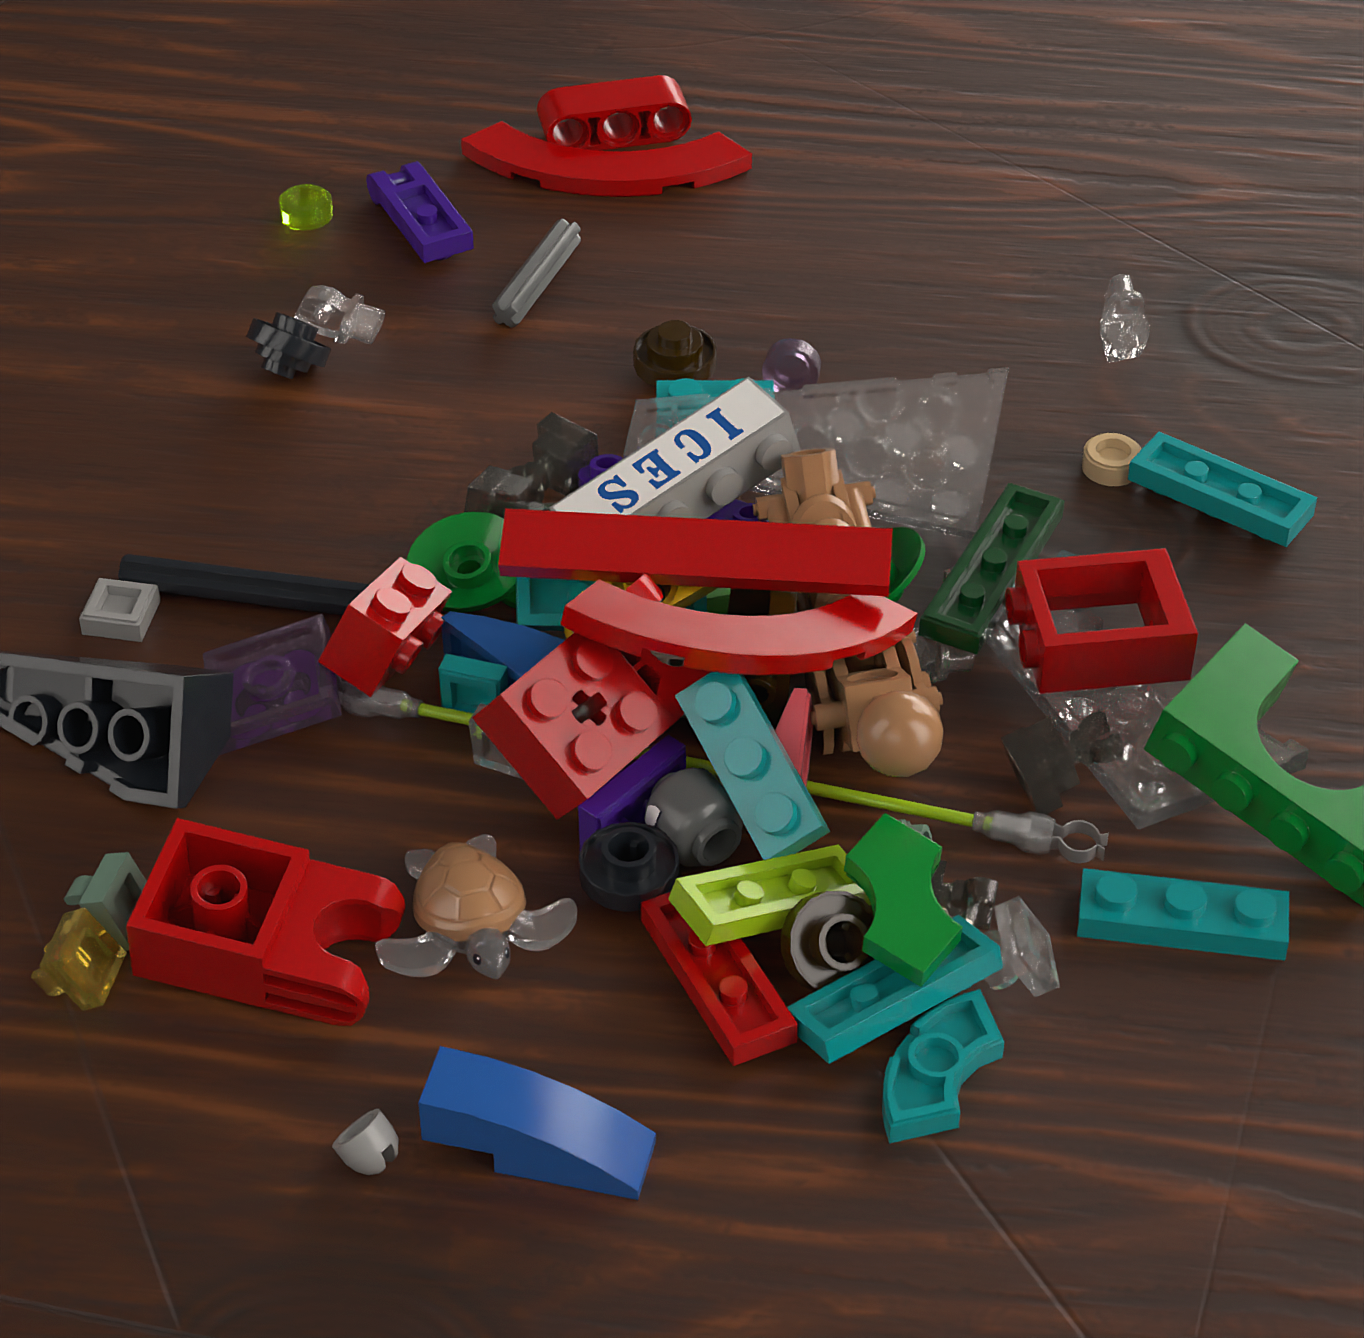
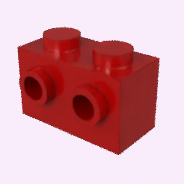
(387, 626)

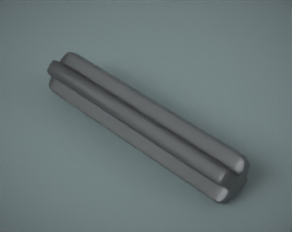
(536, 273)

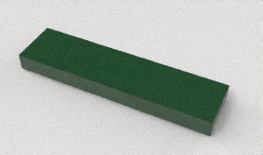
(975, 589)

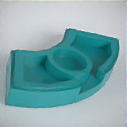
(934, 1063)

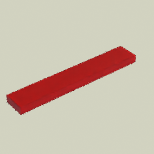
(696, 552)

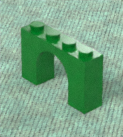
(1215, 745)

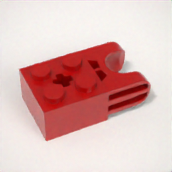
(584, 714)
(255, 923)

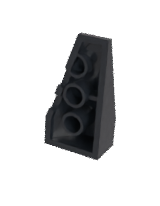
(126, 722)

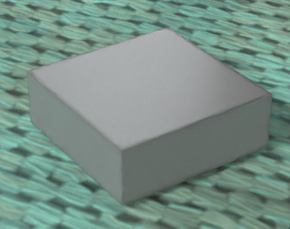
(120, 609)

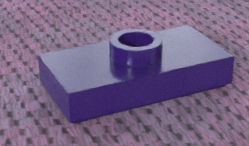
(629, 790)

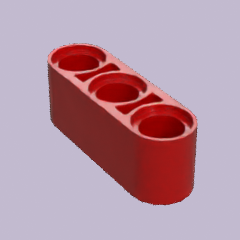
(637, 118)

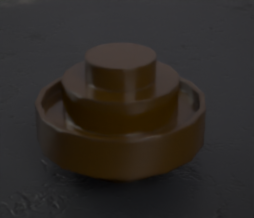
(674, 353)
(825, 937)

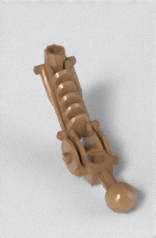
(870, 703)

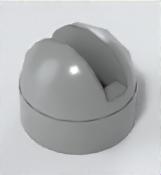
(368, 1143)

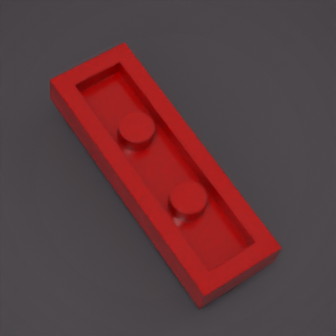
(723, 985)

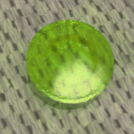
(305, 207)

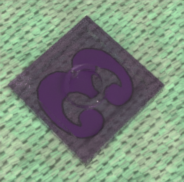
(277, 682)

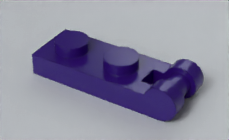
(421, 212)

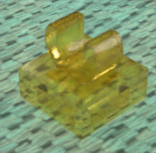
(80, 960)

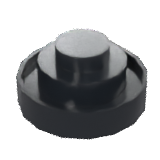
(287, 345)
(627, 865)

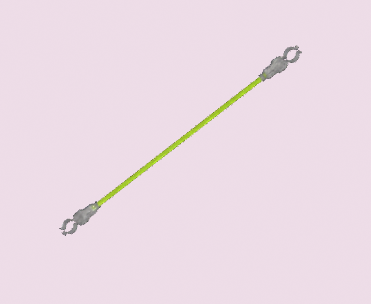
(1027, 831)

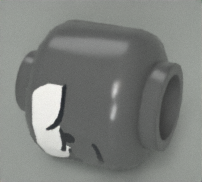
(695, 816)

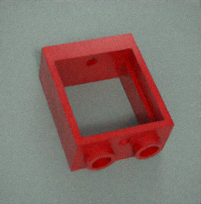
(1102, 658)

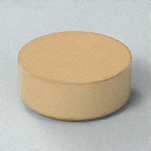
(1108, 458)

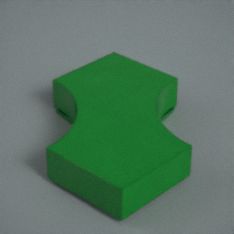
(908, 924)

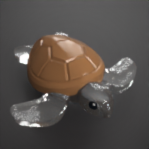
(471, 907)

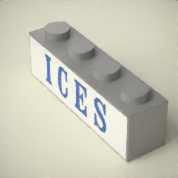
(696, 462)

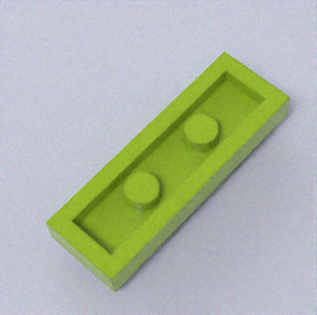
(757, 894)

